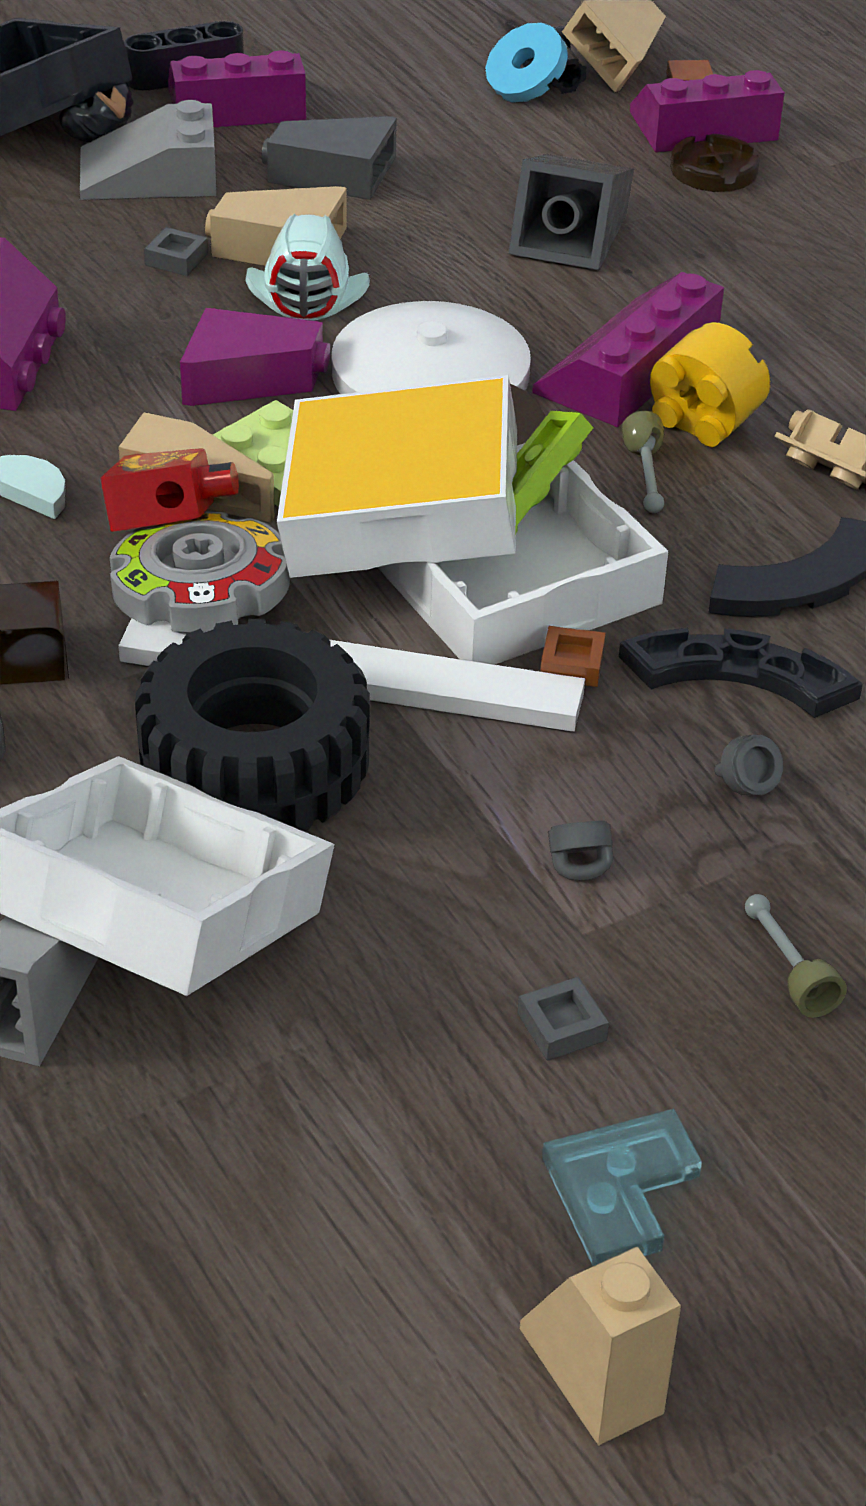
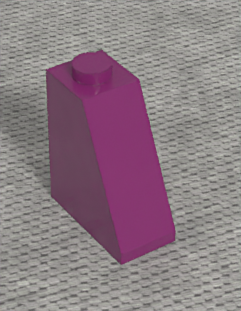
(251, 357)

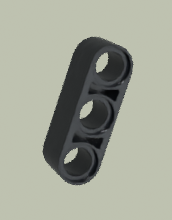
(151, 52)

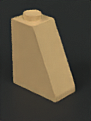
(614, 35)
(249, 221)
(609, 1342)

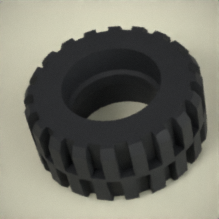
(258, 678)

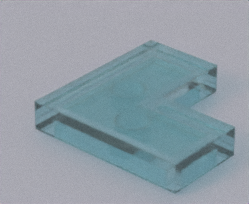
(605, 1176)

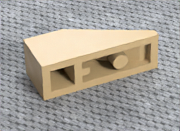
(162, 434)

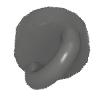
(751, 765)
(577, 838)

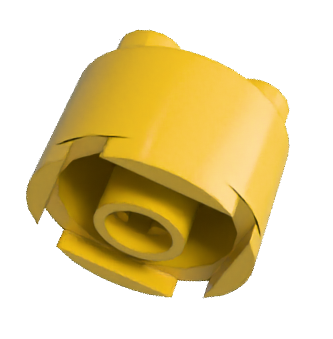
(709, 383)

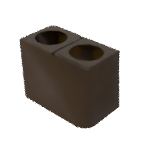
(33, 633)

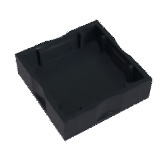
(55, 67)

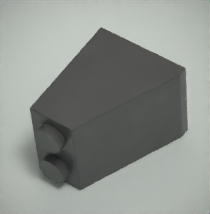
(569, 209)

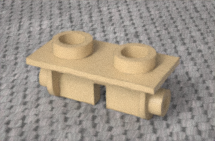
(814, 442)

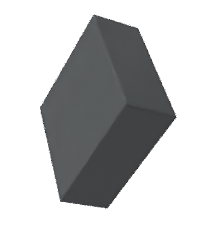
(176, 251)
(562, 1018)

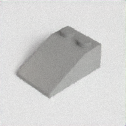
(153, 156)

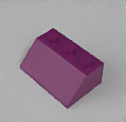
(243, 87)
(730, 106)
(27, 324)

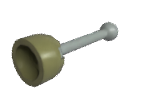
(638, 440)
(812, 985)

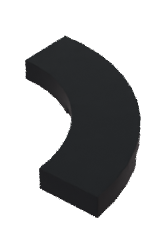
(808, 580)
(743, 658)

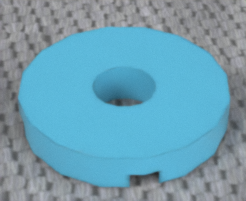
(517, 46)

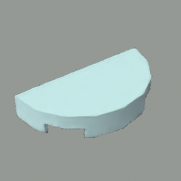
(32, 484)

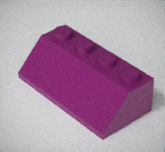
(613, 367)

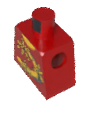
(164, 487)

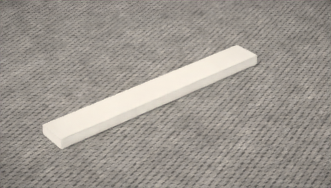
(423, 680)

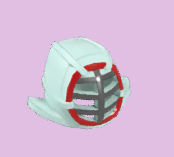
(307, 259)

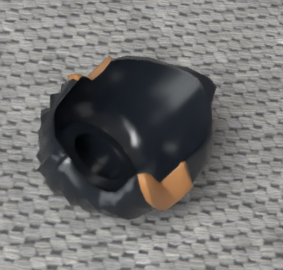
(98, 114)

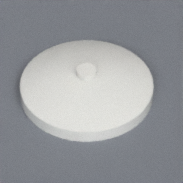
(426, 345)

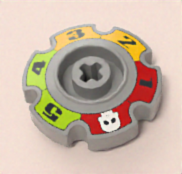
(199, 572)

